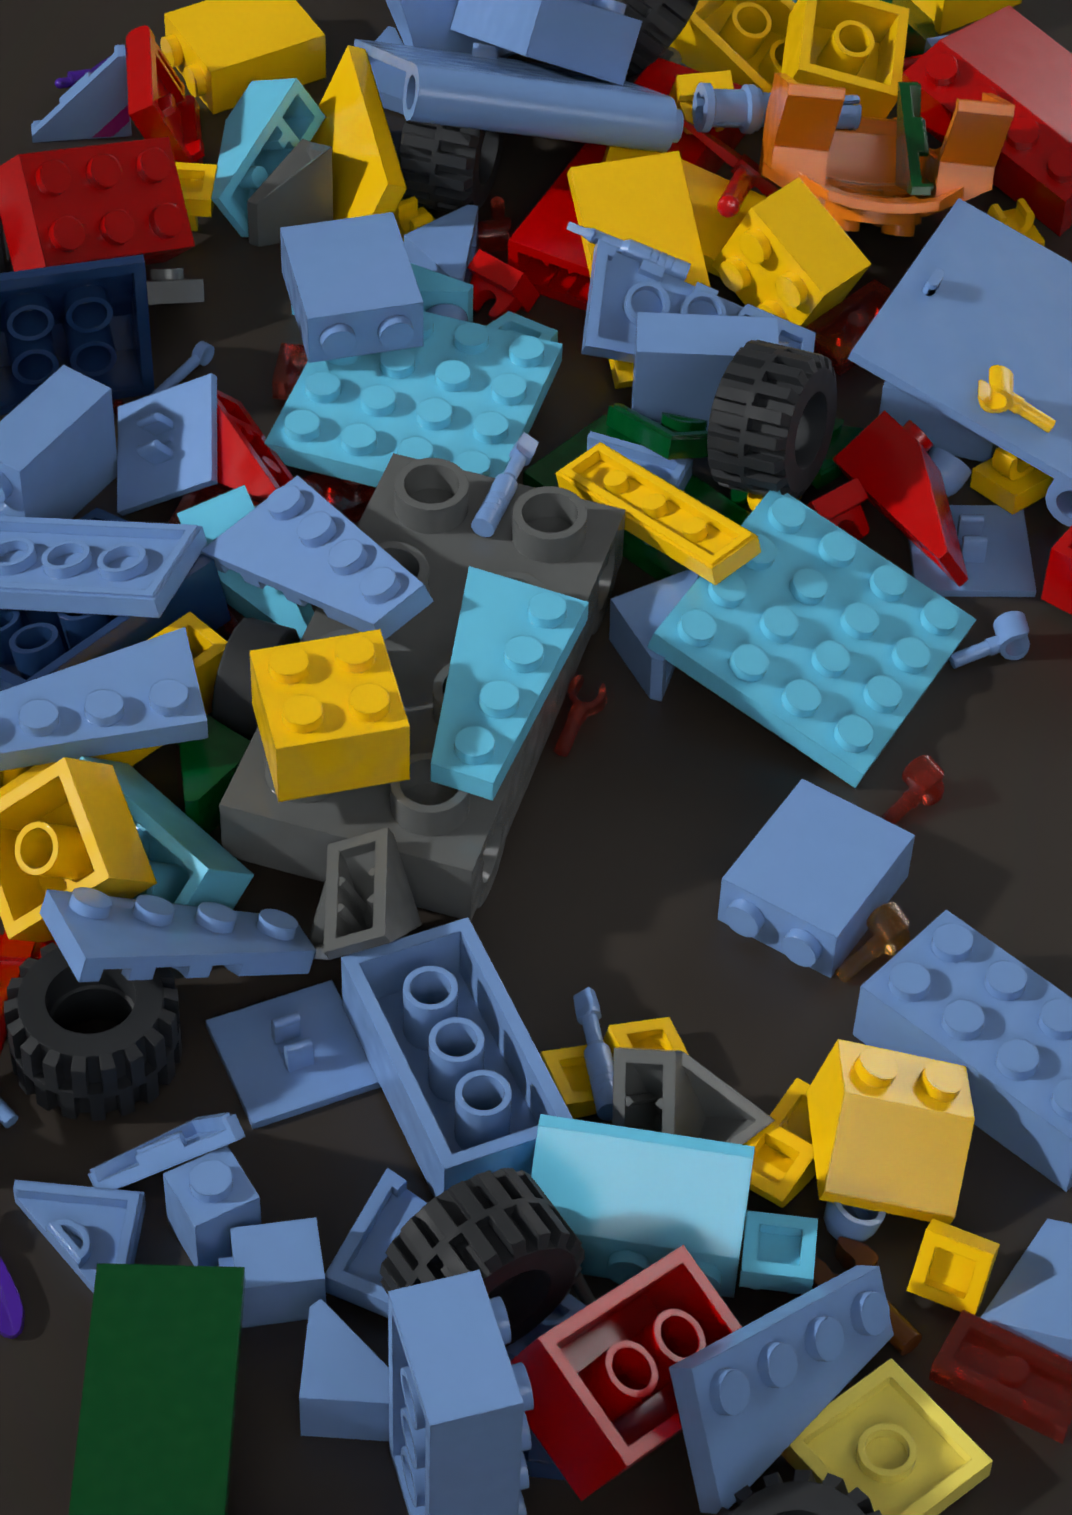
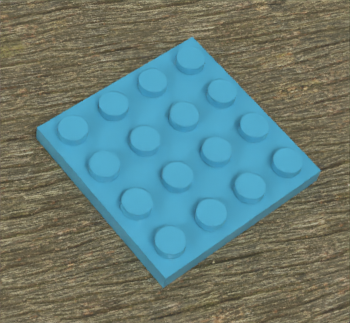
(451, 399)
(815, 638)

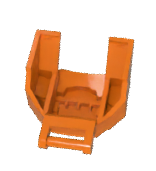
(857, 168)

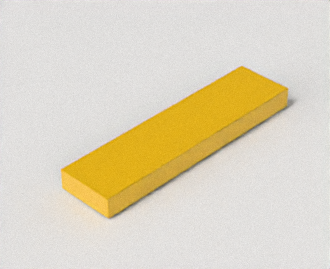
(661, 513)

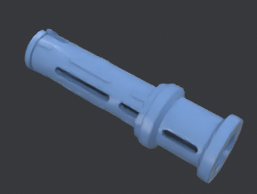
(747, 109)

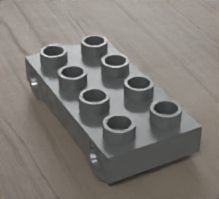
(443, 834)

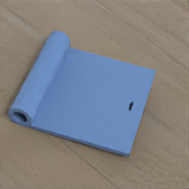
(528, 98)
(992, 305)

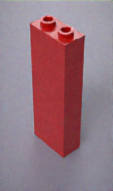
(556, 257)

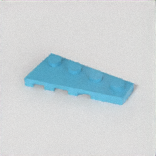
(499, 675)

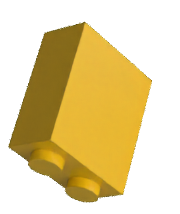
(234, 42)

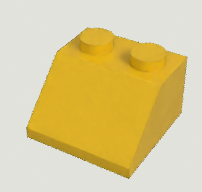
(890, 1131)

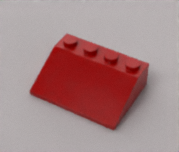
(1033, 72)

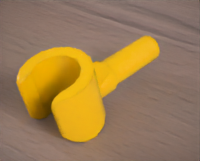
(999, 397)

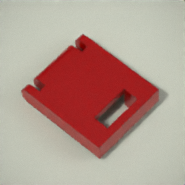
(159, 100)

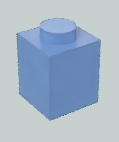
(208, 1200)
(280, 1270)

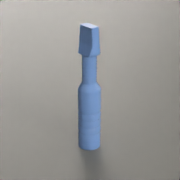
(635, 250)
(503, 487)
(597, 1053)

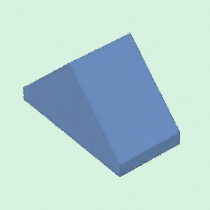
(446, 243)
(634, 621)
(341, 1382)

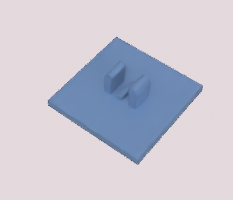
(167, 444)
(993, 552)
(291, 1054)

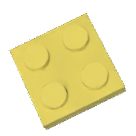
(891, 1446)

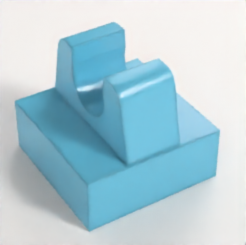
(778, 1252)

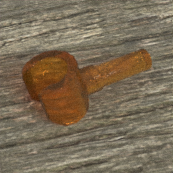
(890, 935)

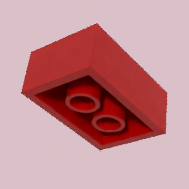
(94, 204)
(606, 1374)

